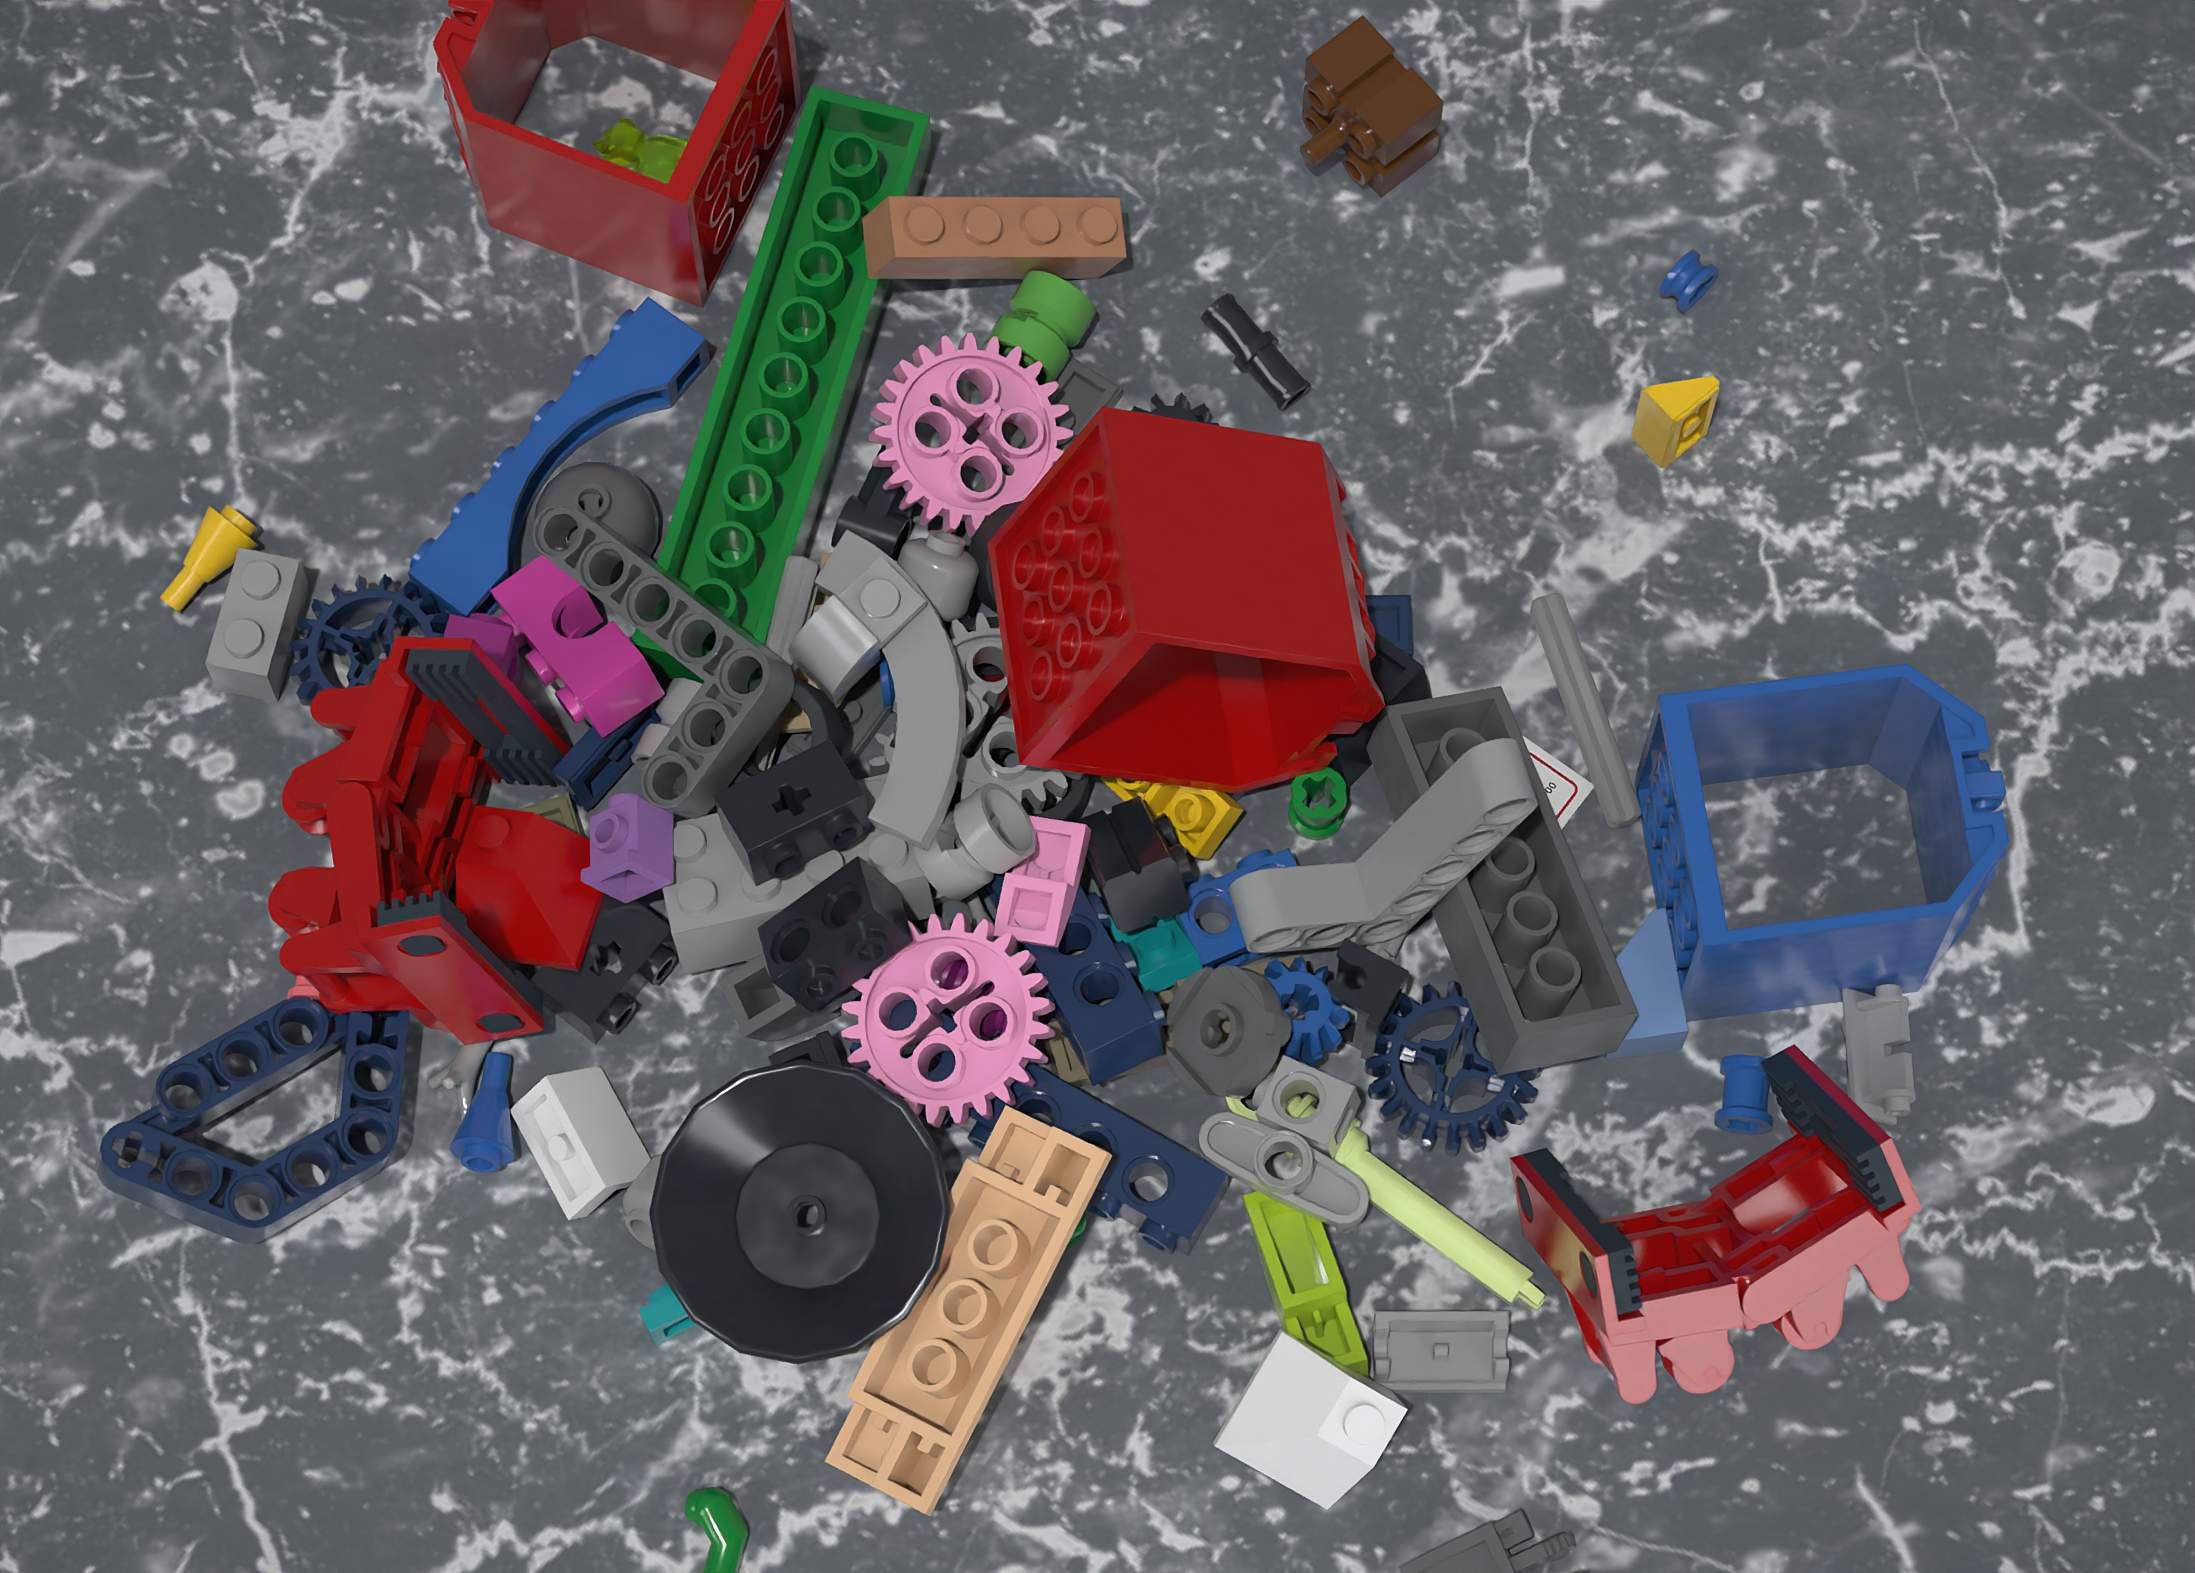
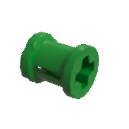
(1320, 821)

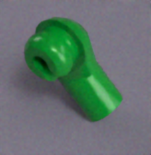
(723, 1526)

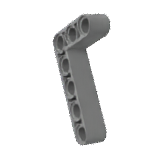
(1402, 871)

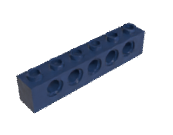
(1136, 1151)

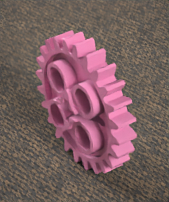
(1007, 396)
(981, 1066)

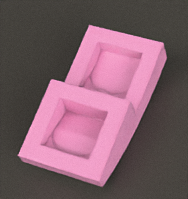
(1043, 886)

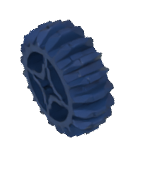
(333, 632)
(1428, 1061)

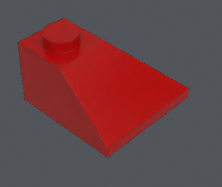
(525, 888)

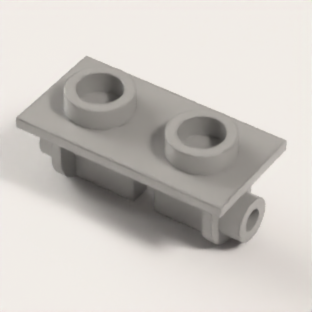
(1877, 1079)

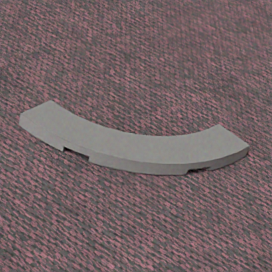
(928, 706)

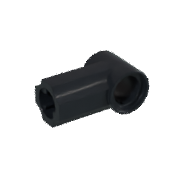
(876, 514)

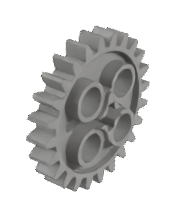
(985, 697)

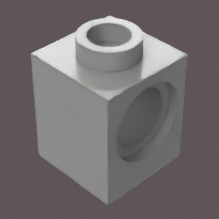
(1330, 1121)

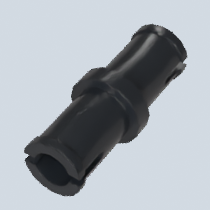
(1255, 351)

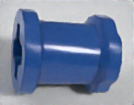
(1744, 1096)

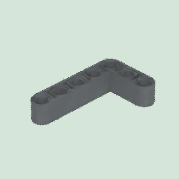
(681, 635)

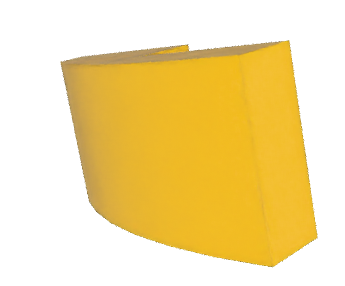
(1196, 815)

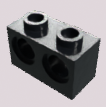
(835, 934)

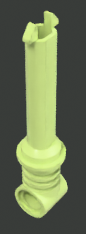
(1421, 1213)

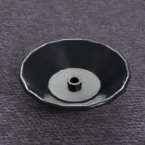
(733, 1198)

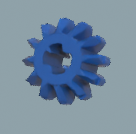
(1312, 999)

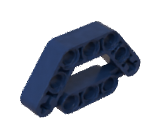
(259, 1038)

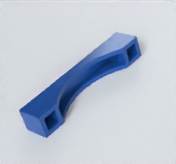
(638, 372)

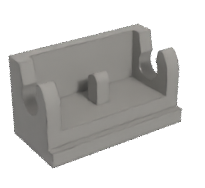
(1440, 1351)

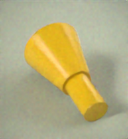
(210, 553)

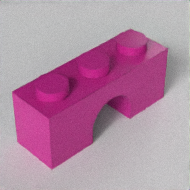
(598, 674)

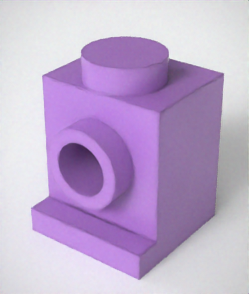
(630, 848)

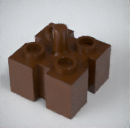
(1369, 108)

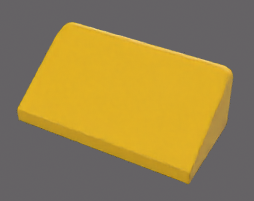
(1674, 417)

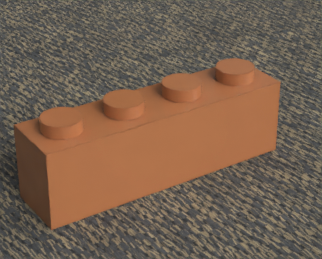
(993, 237)

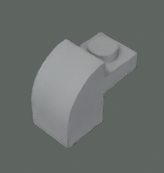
(850, 629)

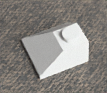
(1310, 1421)

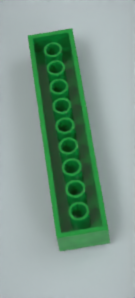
(789, 366)

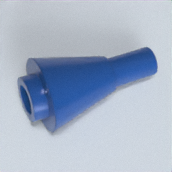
(485, 1132)

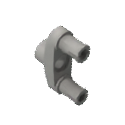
(1319, 1189)

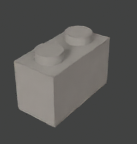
(257, 624)

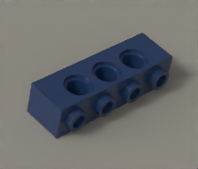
(1107, 1035)

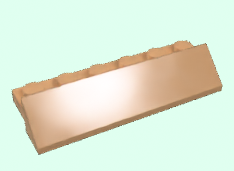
(941, 1364)

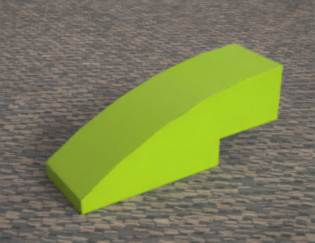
(1305, 1280)

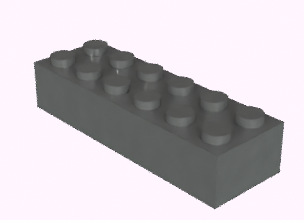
(1522, 916)

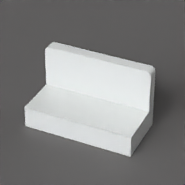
(580, 1138)

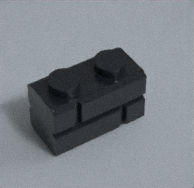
(1136, 864)

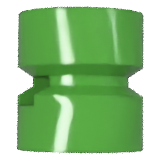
(1043, 322)

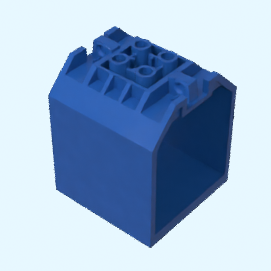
(1800, 725)

